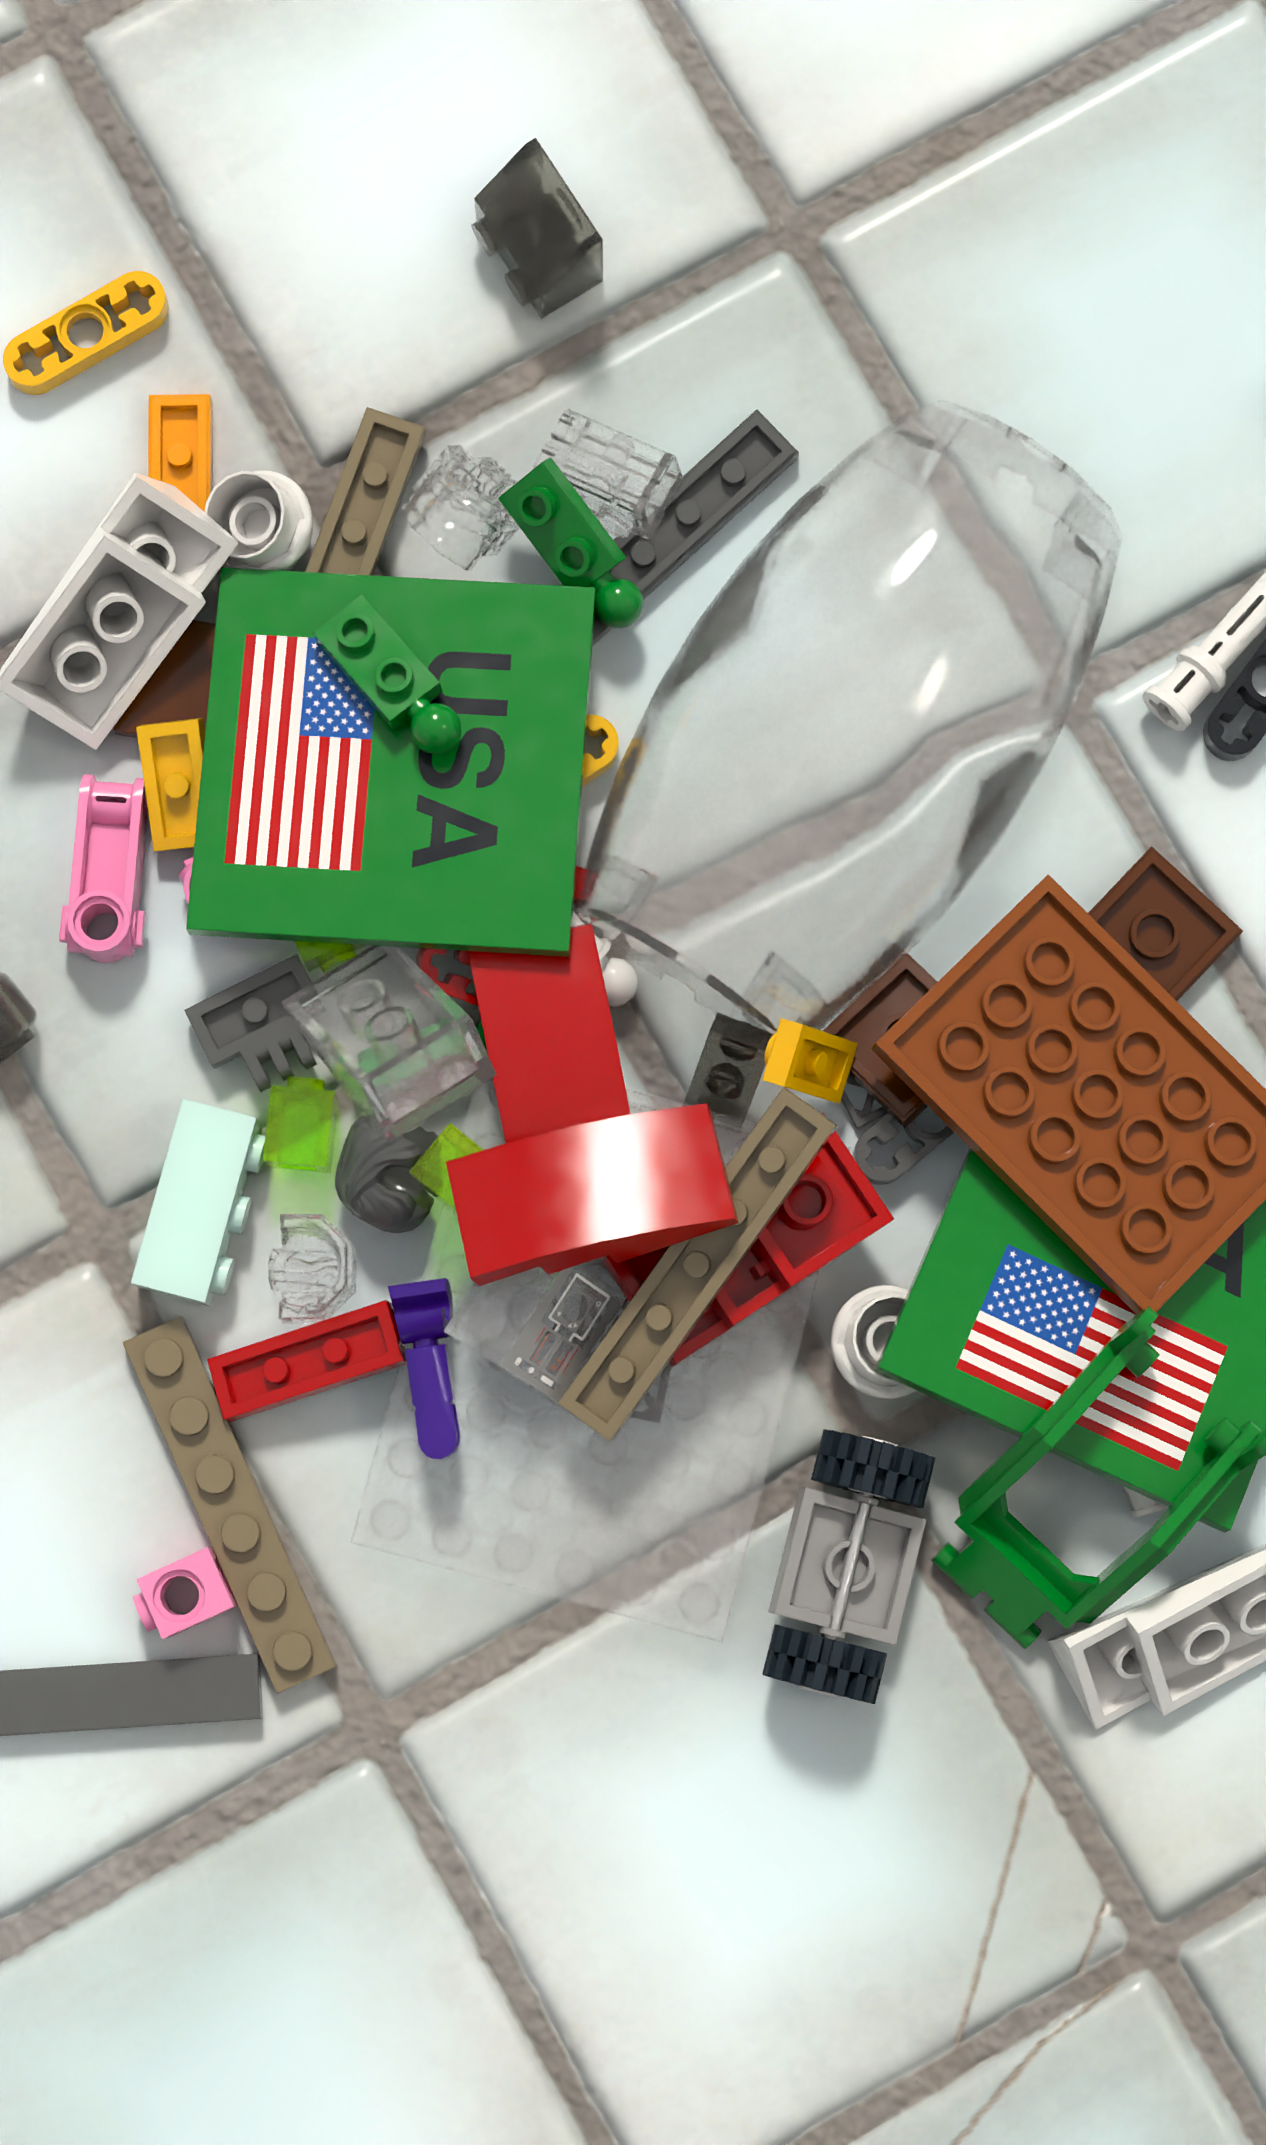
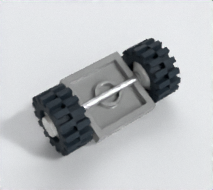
(848, 1565)

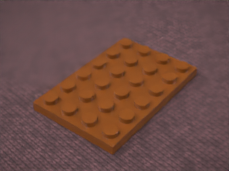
(1089, 1095)

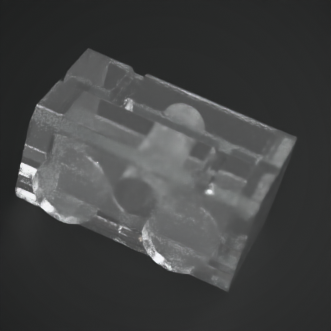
(614, 473)

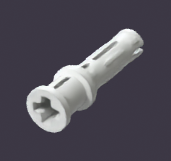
(1204, 667)

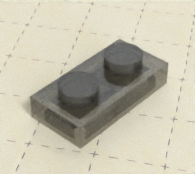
(729, 1067)

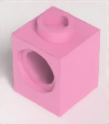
(213, 1589)

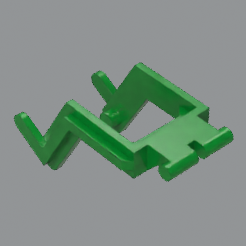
(1023, 1573)

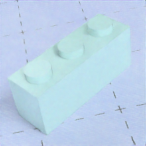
(199, 1203)

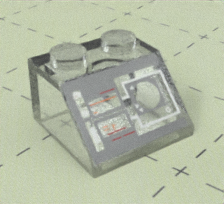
(538, 1325)

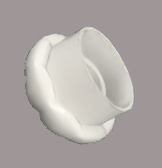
(266, 518)
(860, 1338)

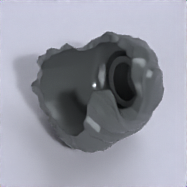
(376, 1178)

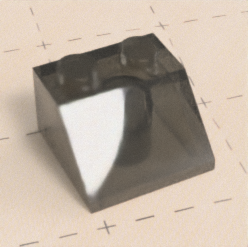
(538, 232)

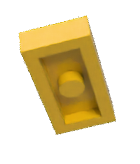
(172, 777)
(809, 1060)

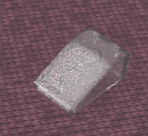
(391, 1039)

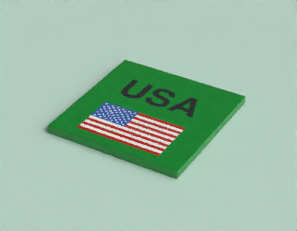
(348, 829)
(1014, 1316)

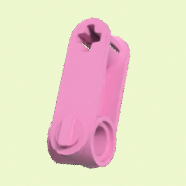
(107, 868)

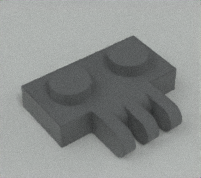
(253, 1022)

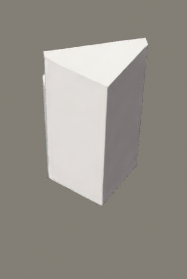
(117, 610)
(1170, 1642)

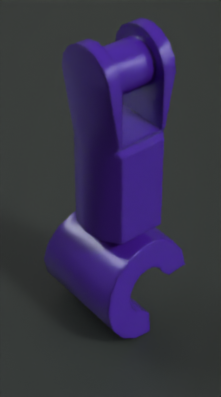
(421, 1317)

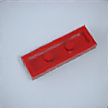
(307, 1361)

